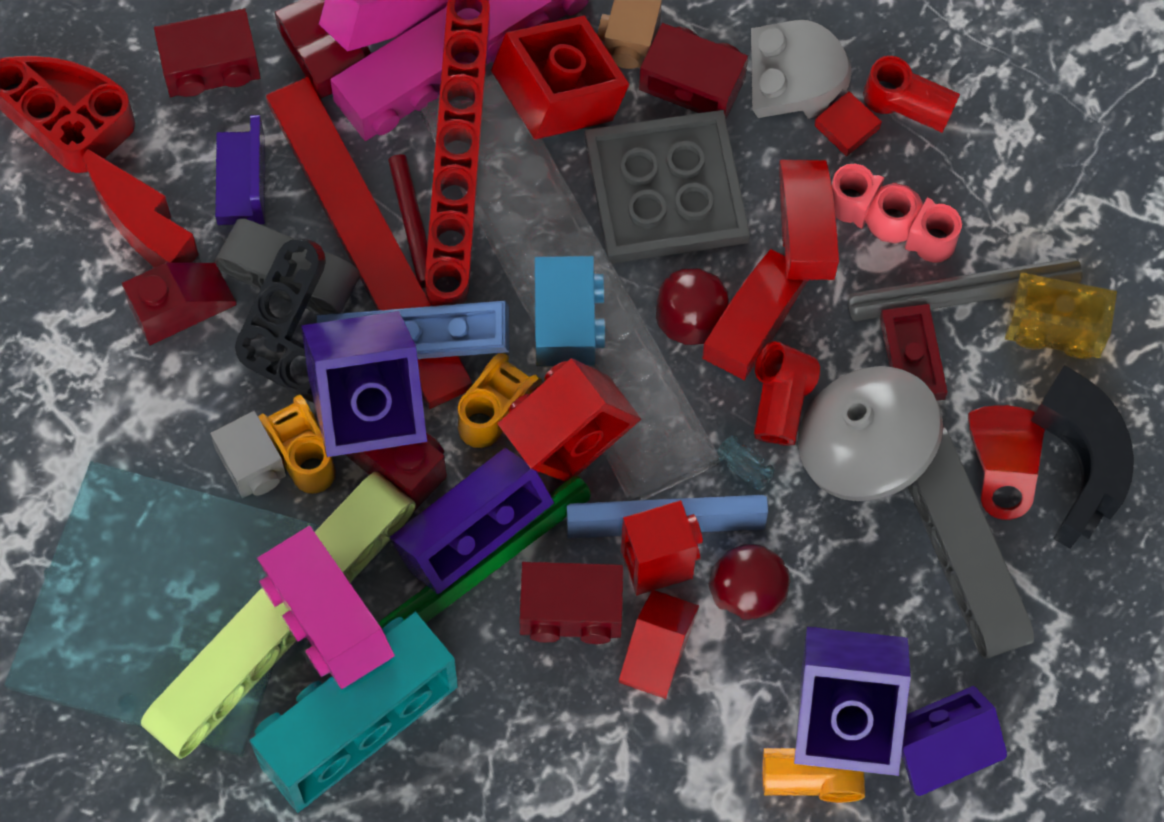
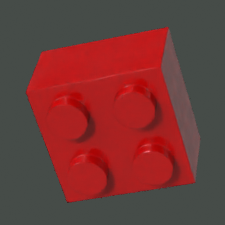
(559, 77)
(568, 420)

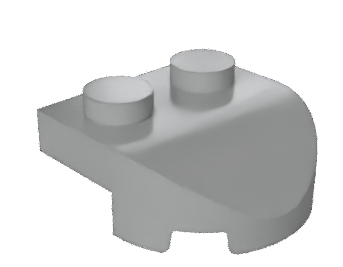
(796, 68)

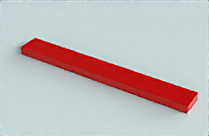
(359, 223)

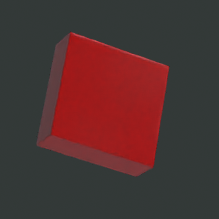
(847, 123)

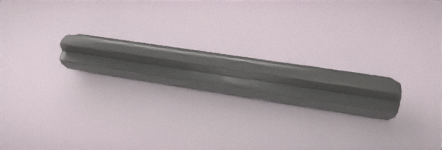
(957, 289)

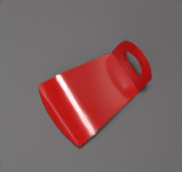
(1009, 454)

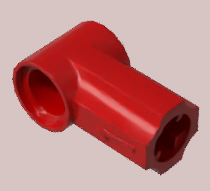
(913, 96)
(786, 380)

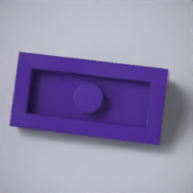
(241, 175)
(951, 740)

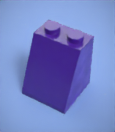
(365, 383)
(853, 701)

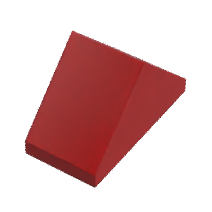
(658, 643)

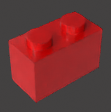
(660, 546)

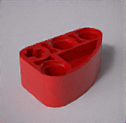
(78, 102)

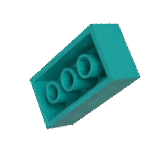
(339, 729)

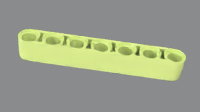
(259, 634)

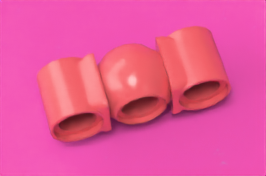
(912, 227)

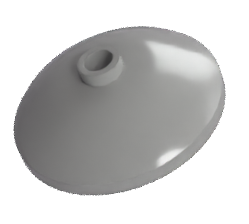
(883, 448)

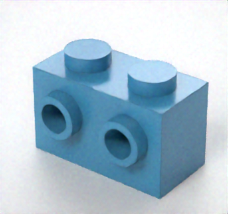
(566, 310)

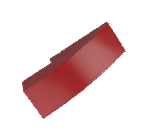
(140, 214)
(808, 220)
(753, 316)

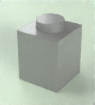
(249, 455)

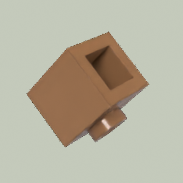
(630, 30)

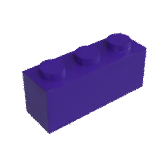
(471, 520)

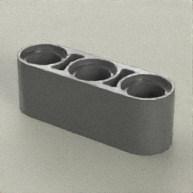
(252, 250)

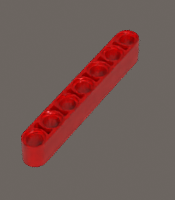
(457, 169)

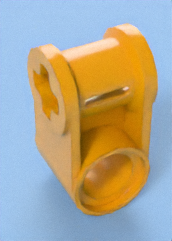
(492, 395)
(297, 440)

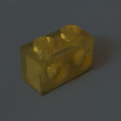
(1060, 316)

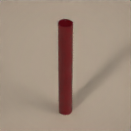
(410, 214)

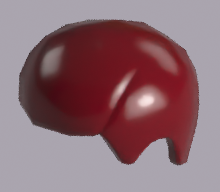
(690, 305)
(749, 581)

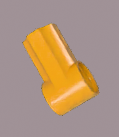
(785, 778)

